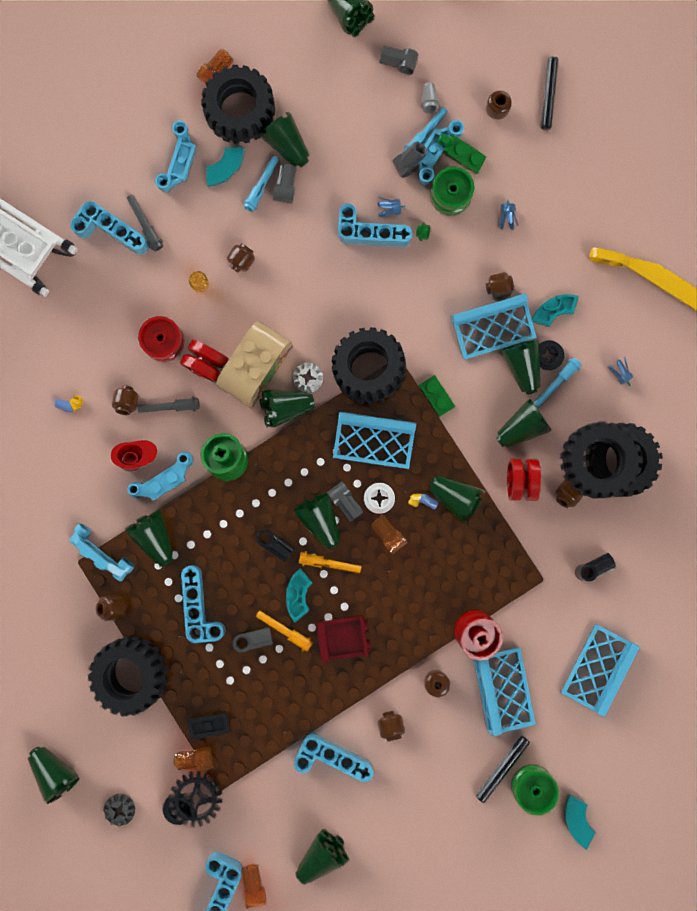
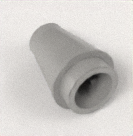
(429, 98)

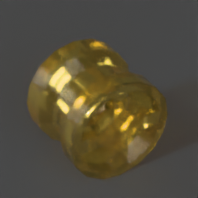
(197, 278)

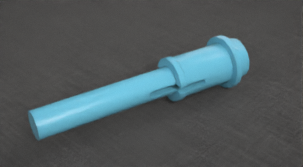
(421, 137)
(257, 191)
(563, 376)

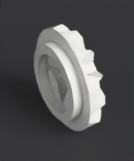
(312, 385)
(373, 505)

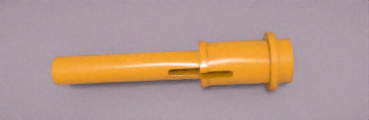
(319, 561)
(293, 636)

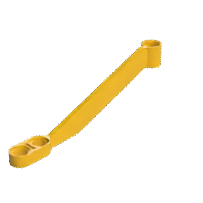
(651, 272)

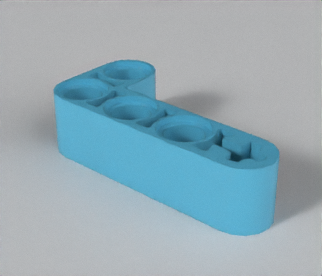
(374, 229)
(112, 230)
(198, 603)
(334, 761)
(225, 879)

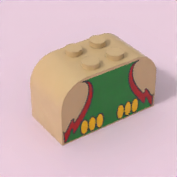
(253, 364)

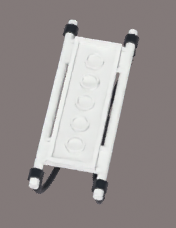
(28, 248)

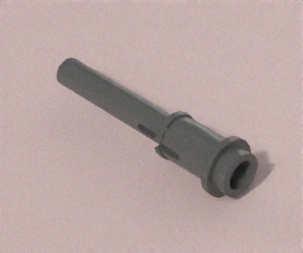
(148, 231)
(178, 405)

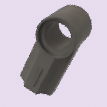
(403, 60)
(406, 161)
(285, 187)
(343, 498)
(255, 639)

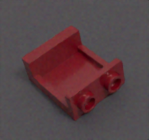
(343, 638)

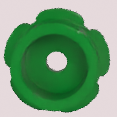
(423, 231)

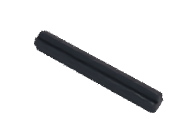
(549, 94)
(502, 769)

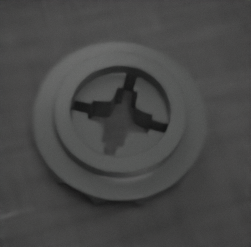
(128, 809)

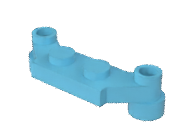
(435, 150)
(181, 159)
(164, 481)
(100, 559)

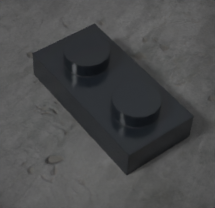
(209, 725)

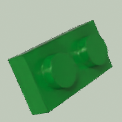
(436, 396)

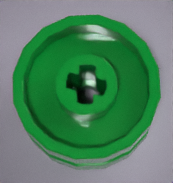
(462, 188)
(224, 457)
(543, 798)

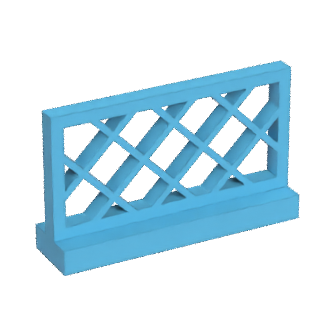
(489, 310)
(381, 424)
(616, 678)
(488, 696)

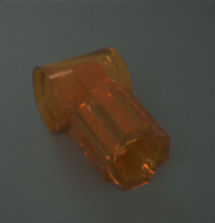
(219, 61)
(391, 538)
(196, 759)
(254, 891)

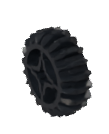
(186, 798)

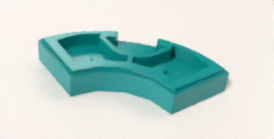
(225, 167)
(555, 307)
(296, 595)
(576, 821)

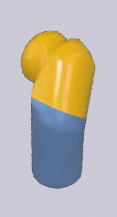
(70, 406)
(422, 498)

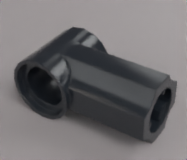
(276, 545)
(596, 567)

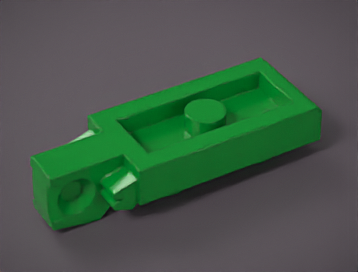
(461, 152)

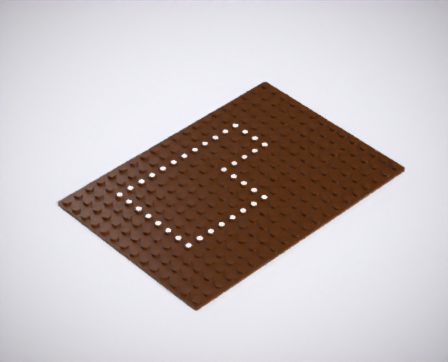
(407, 597)

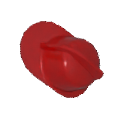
(133, 455)

